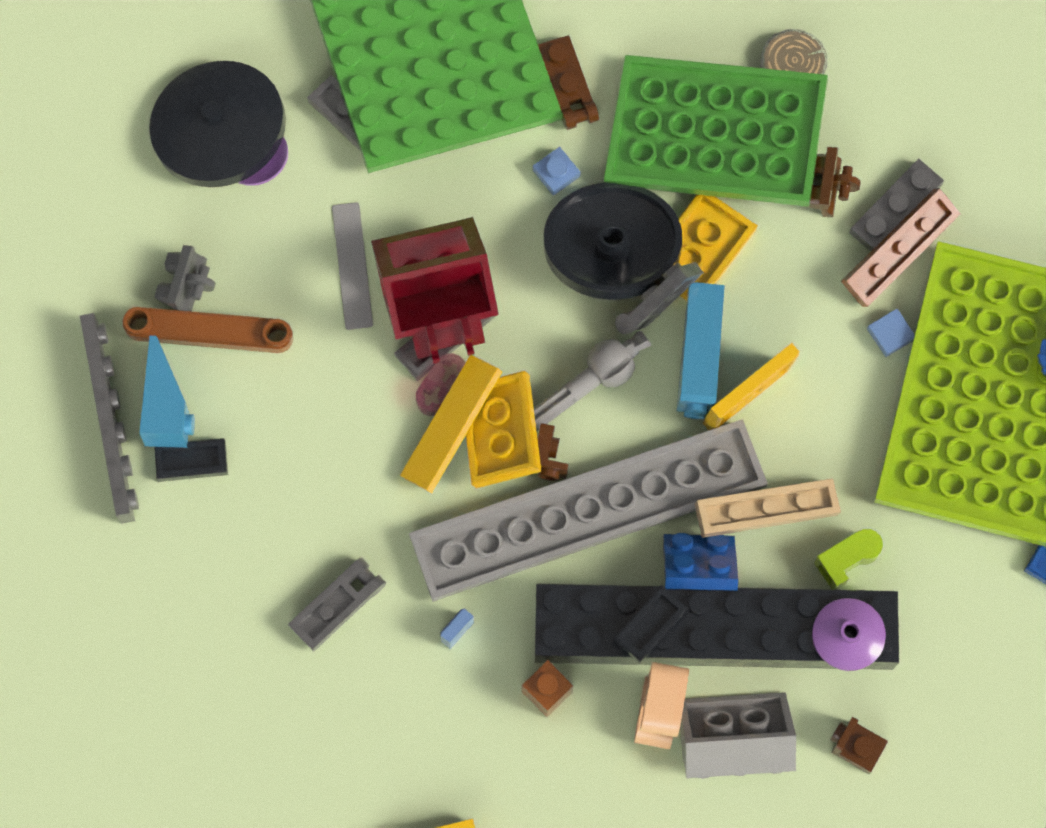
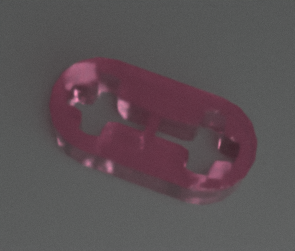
(434, 380)

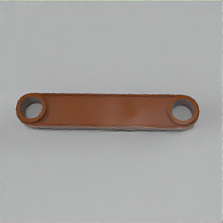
(208, 329)

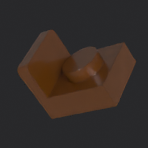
(548, 448)
(857, 745)

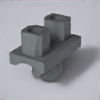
(188, 281)

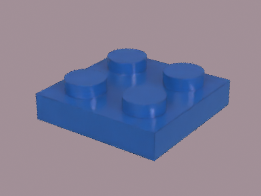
(700, 562)

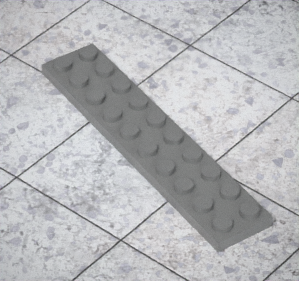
(586, 510)

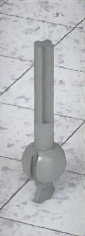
(608, 365)

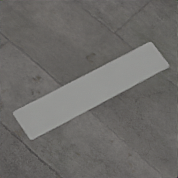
(352, 266)

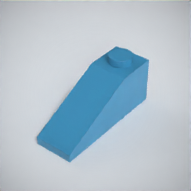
(164, 410)

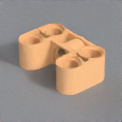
(661, 705)

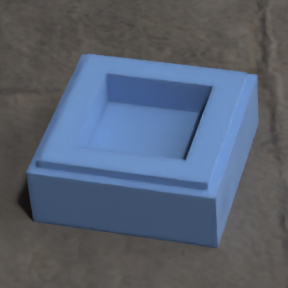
(891, 332)
(456, 628)

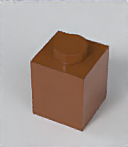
(547, 688)

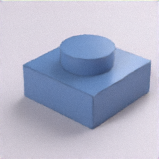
(556, 171)

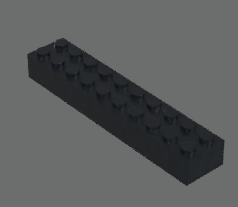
(718, 629)

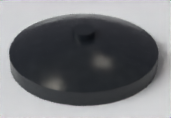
(217, 123)
(612, 240)

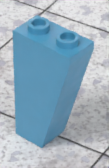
(700, 350)

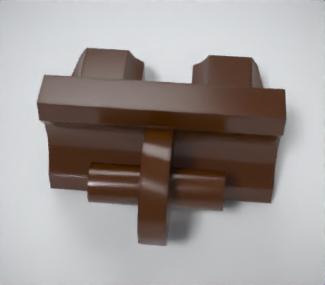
(829, 168)

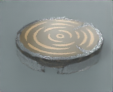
(795, 52)

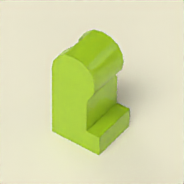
(856, 550)

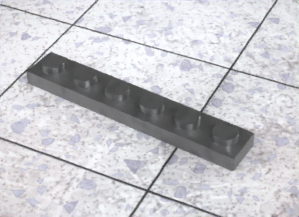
(112, 432)

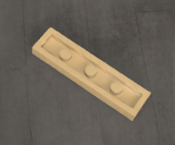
(767, 508)

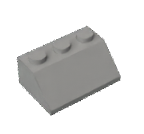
(737, 735)

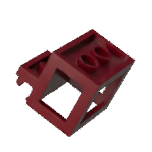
(437, 286)

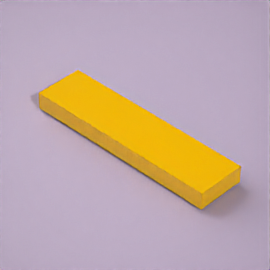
(451, 423)

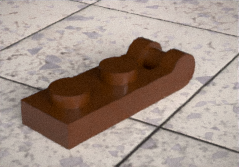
(568, 81)

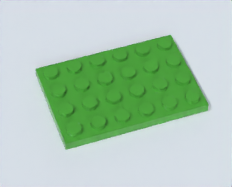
(717, 130)

